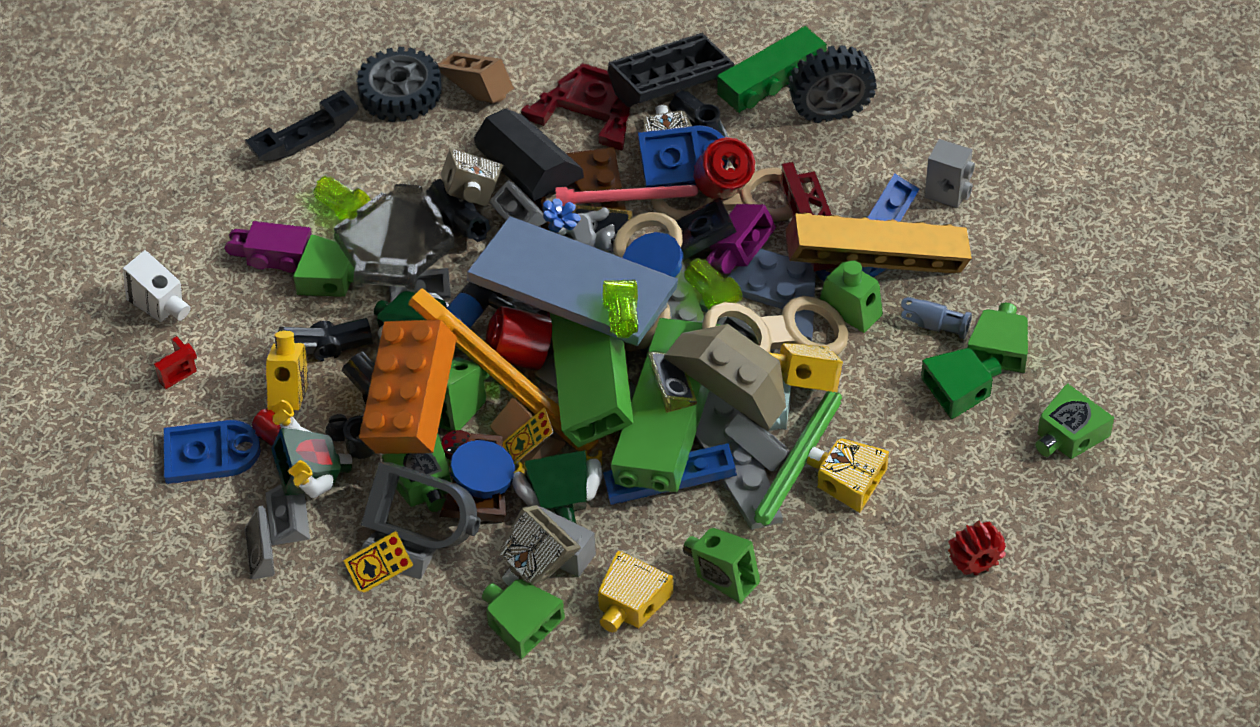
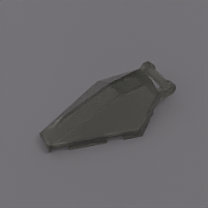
(394, 238)

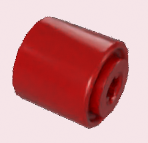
(713, 178)
(520, 336)

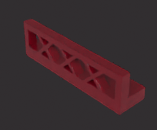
(799, 200)

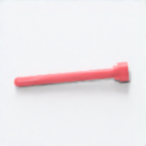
(624, 194)

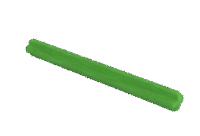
(797, 458)

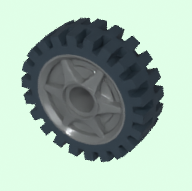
(399, 84)
(832, 84)

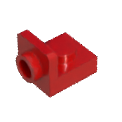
(176, 365)

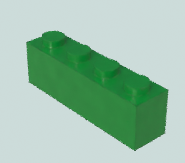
(767, 70)

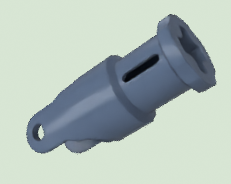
(936, 316)

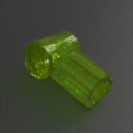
(340, 198)
(711, 284)
(621, 301)

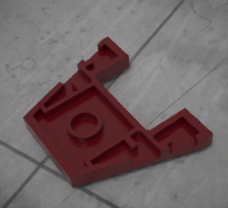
(588, 93)

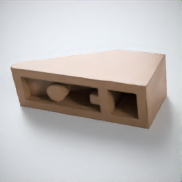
(478, 75)

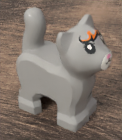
(585, 232)

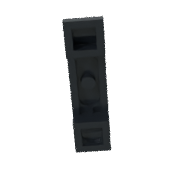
(333, 114)

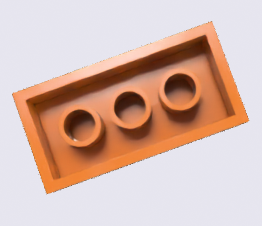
(408, 387)

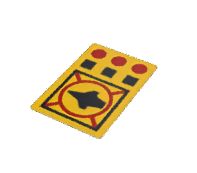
(528, 436)
(378, 562)

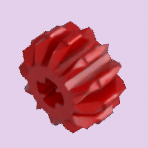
(977, 548)

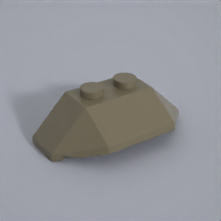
(733, 371)

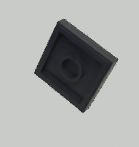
(705, 227)

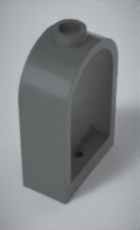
(383, 494)

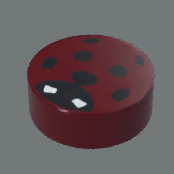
(453, 440)

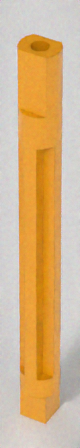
(493, 363)

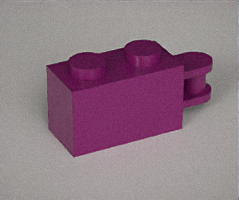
(753, 229)
(269, 245)

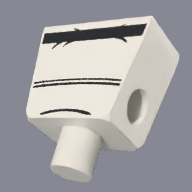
(154, 288)

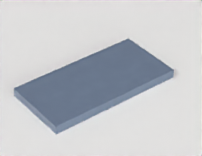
(566, 276)

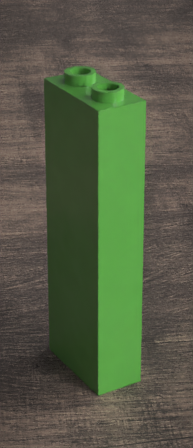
(590, 381)
(658, 443)

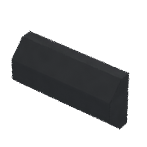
(666, 69)
(526, 154)

